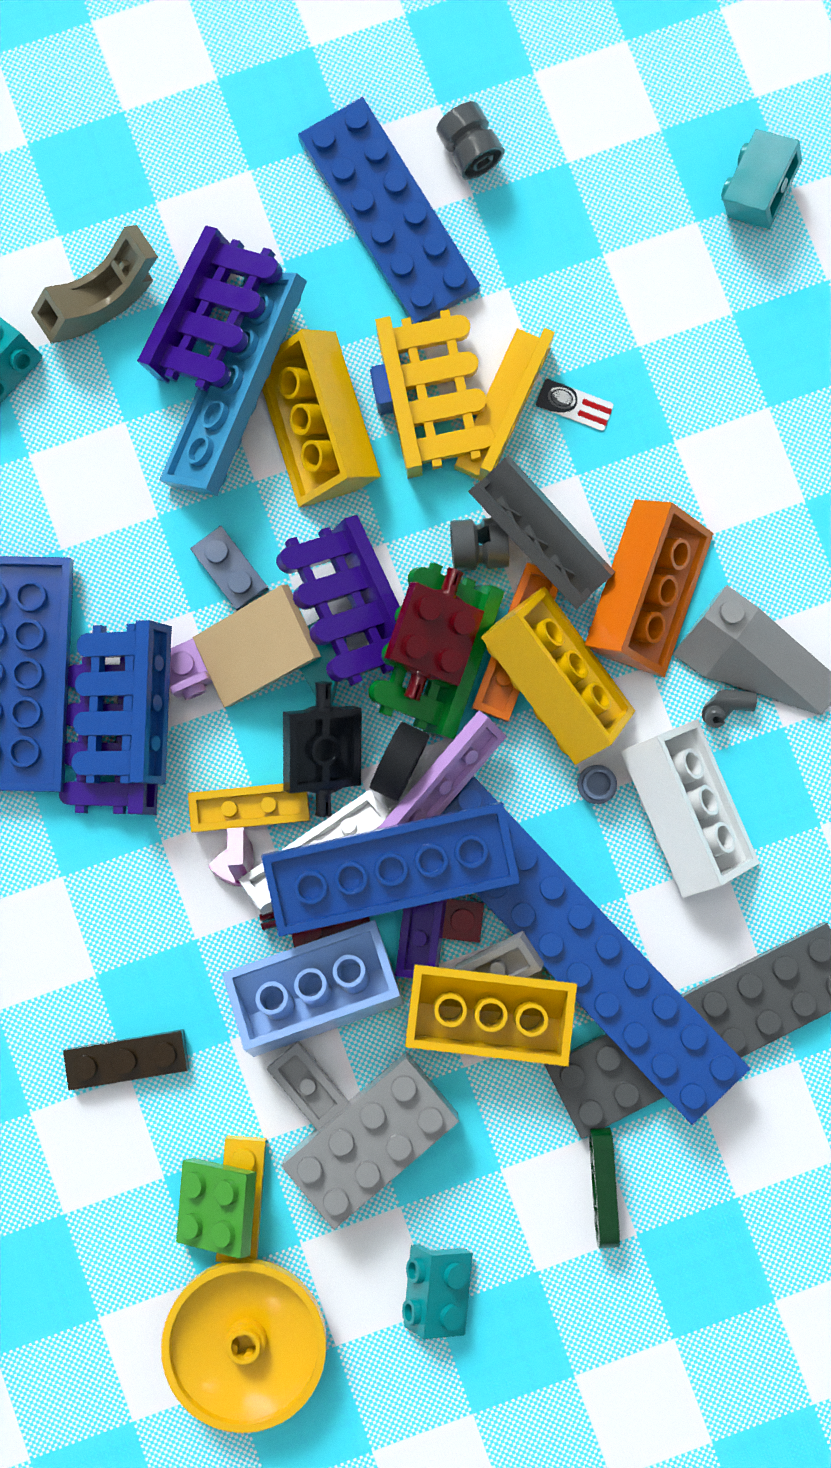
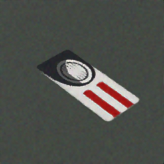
(574, 404)

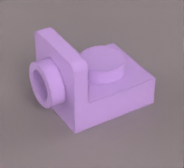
(187, 671)

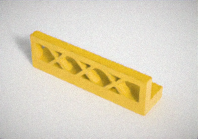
(508, 397)

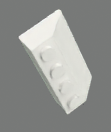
(690, 809)

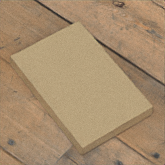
(256, 646)

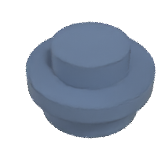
(597, 784)

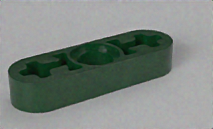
(604, 1188)

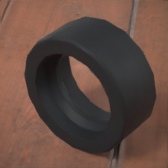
(399, 761)

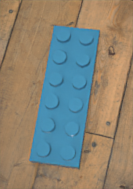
(221, 414)

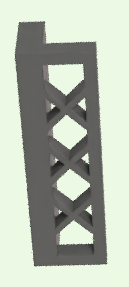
(541, 532)

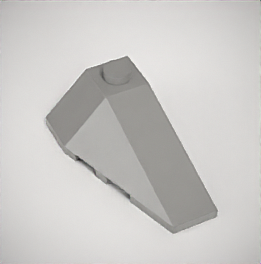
(750, 651)

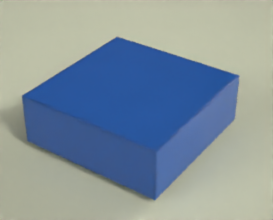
(381, 389)

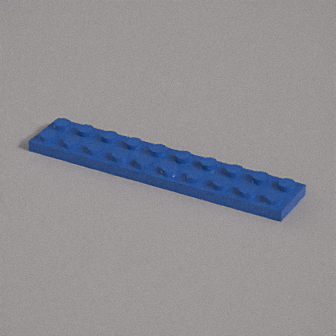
(611, 975)

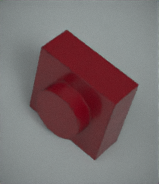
(463, 920)

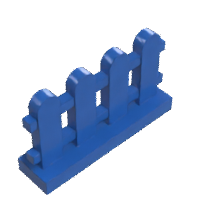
(145, 703)

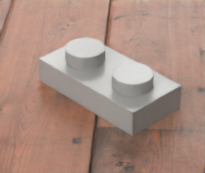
(509, 957)
(307, 1085)

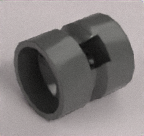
(467, 135)
(466, 549)

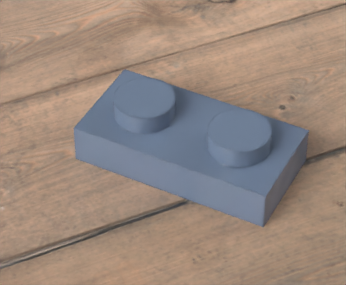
(229, 568)

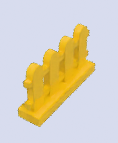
(430, 372)

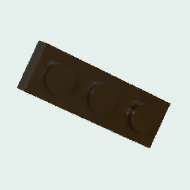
(126, 1059)

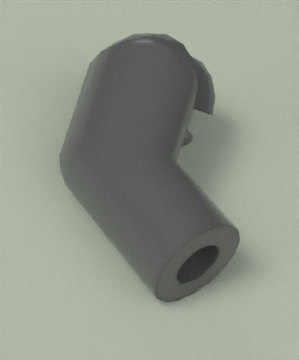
(724, 702)

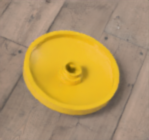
(244, 1345)

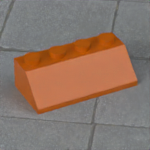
(650, 587)

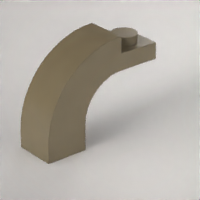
(102, 294)

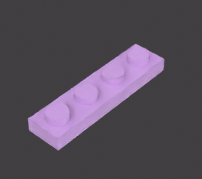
(449, 772)

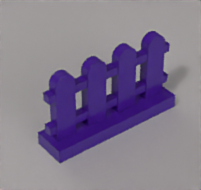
(188, 310)
(358, 579)
(138, 797)

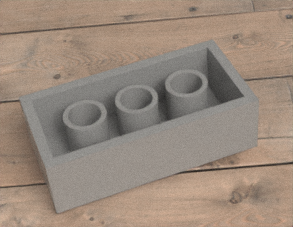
(370, 1140)

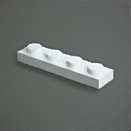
(358, 816)

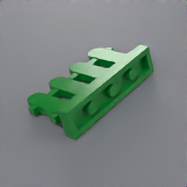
(441, 704)

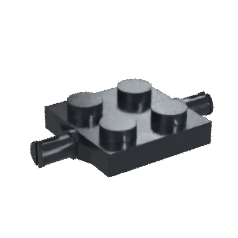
(322, 748)

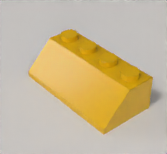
(318, 419)
(559, 676)
(491, 1015)

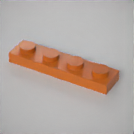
(496, 693)

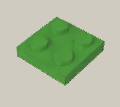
(216, 1207)

